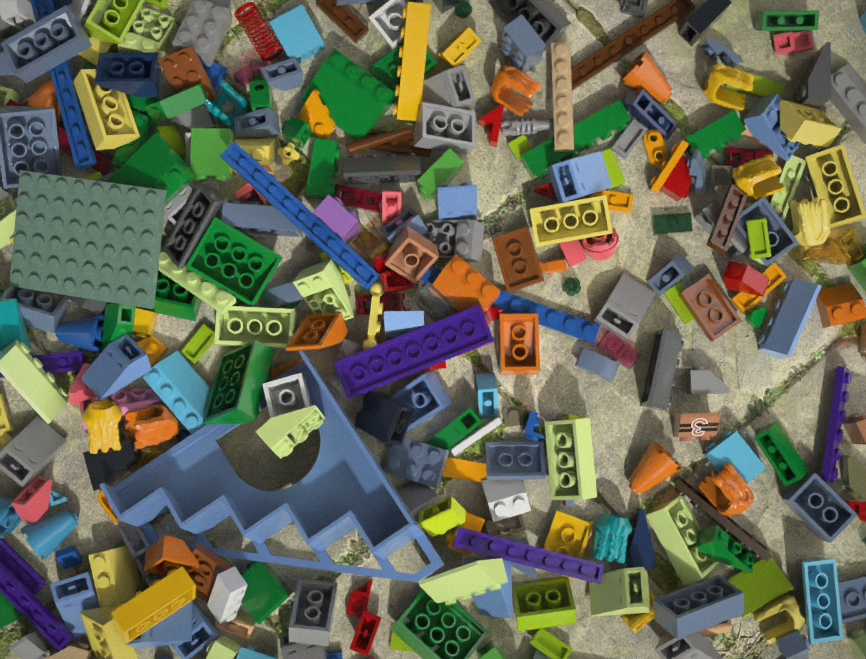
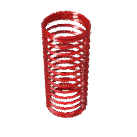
(270, 49)

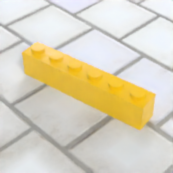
(413, 61)

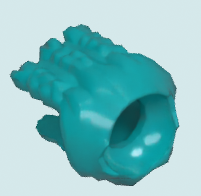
(224, 96)
(611, 537)

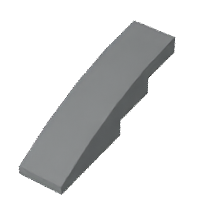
(137, 545)

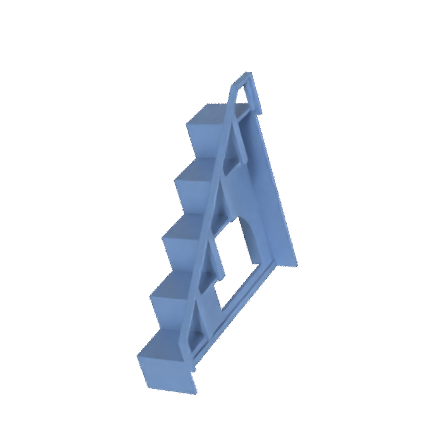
(335, 497)

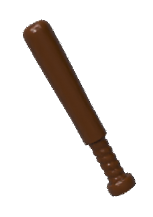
(369, 142)

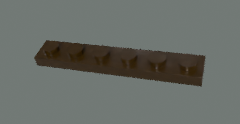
(727, 524)

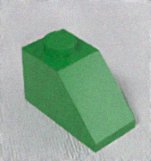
(296, 132)

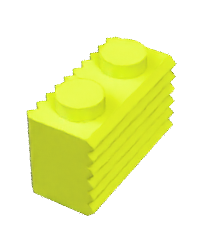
(442, 516)

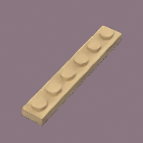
(562, 97)

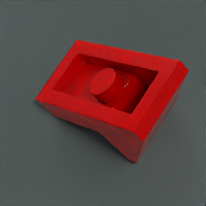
(493, 120)

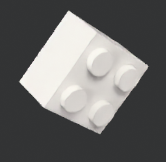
(389, 21)
(287, 395)

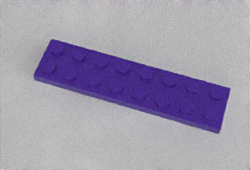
(413, 352)

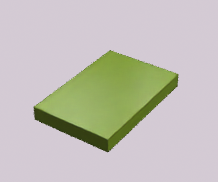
(761, 586)

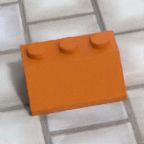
(465, 286)

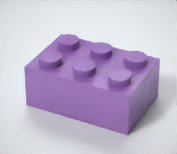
(338, 219)

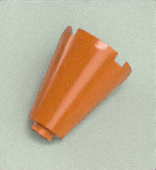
(646, 75)
(44, 97)
(652, 468)

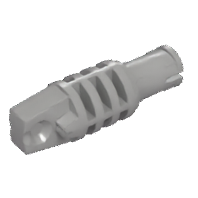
(526, 126)

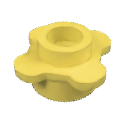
(293, 154)

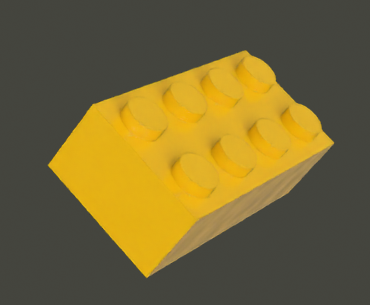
(153, 604)

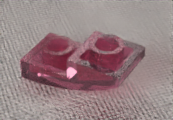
(247, 74)
(618, 350)

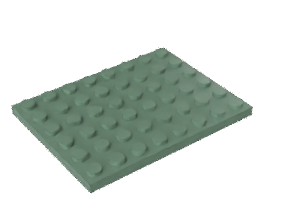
(87, 238)

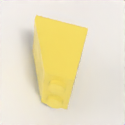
(261, 150)

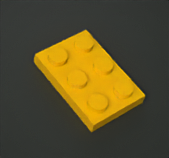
(567, 535)

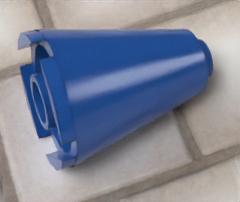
(82, 333)

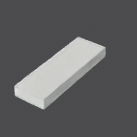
(476, 435)

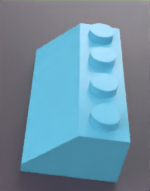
(180, 389)
(822, 599)

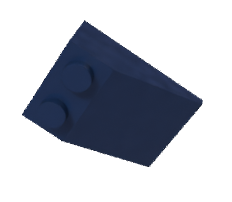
(129, 73)

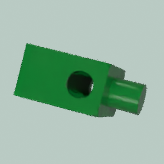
(260, 94)

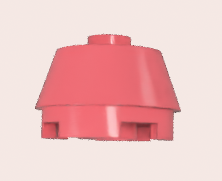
(601, 246)

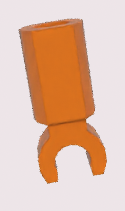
(554, 266)

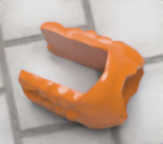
(512, 77)
(151, 425)
(727, 491)

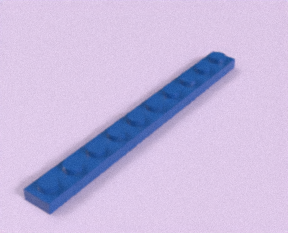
(68, 101)
(299, 215)
(547, 316)

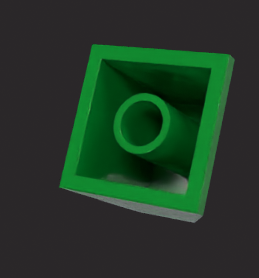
(264, 590)

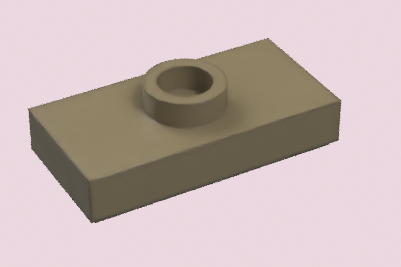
(505, 526)

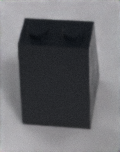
(384, 418)
(111, 465)

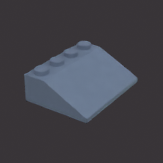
(27, 143)

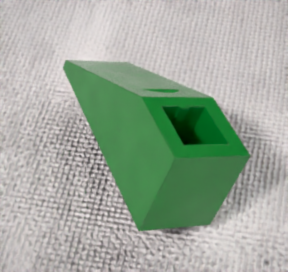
(117, 322)
(455, 430)
(723, 548)

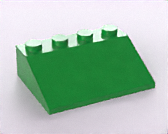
(351, 95)
(155, 167)
(234, 262)
(174, 299)
(239, 385)
(447, 629)

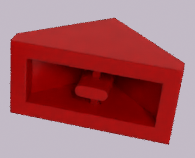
(394, 282)
(365, 633)

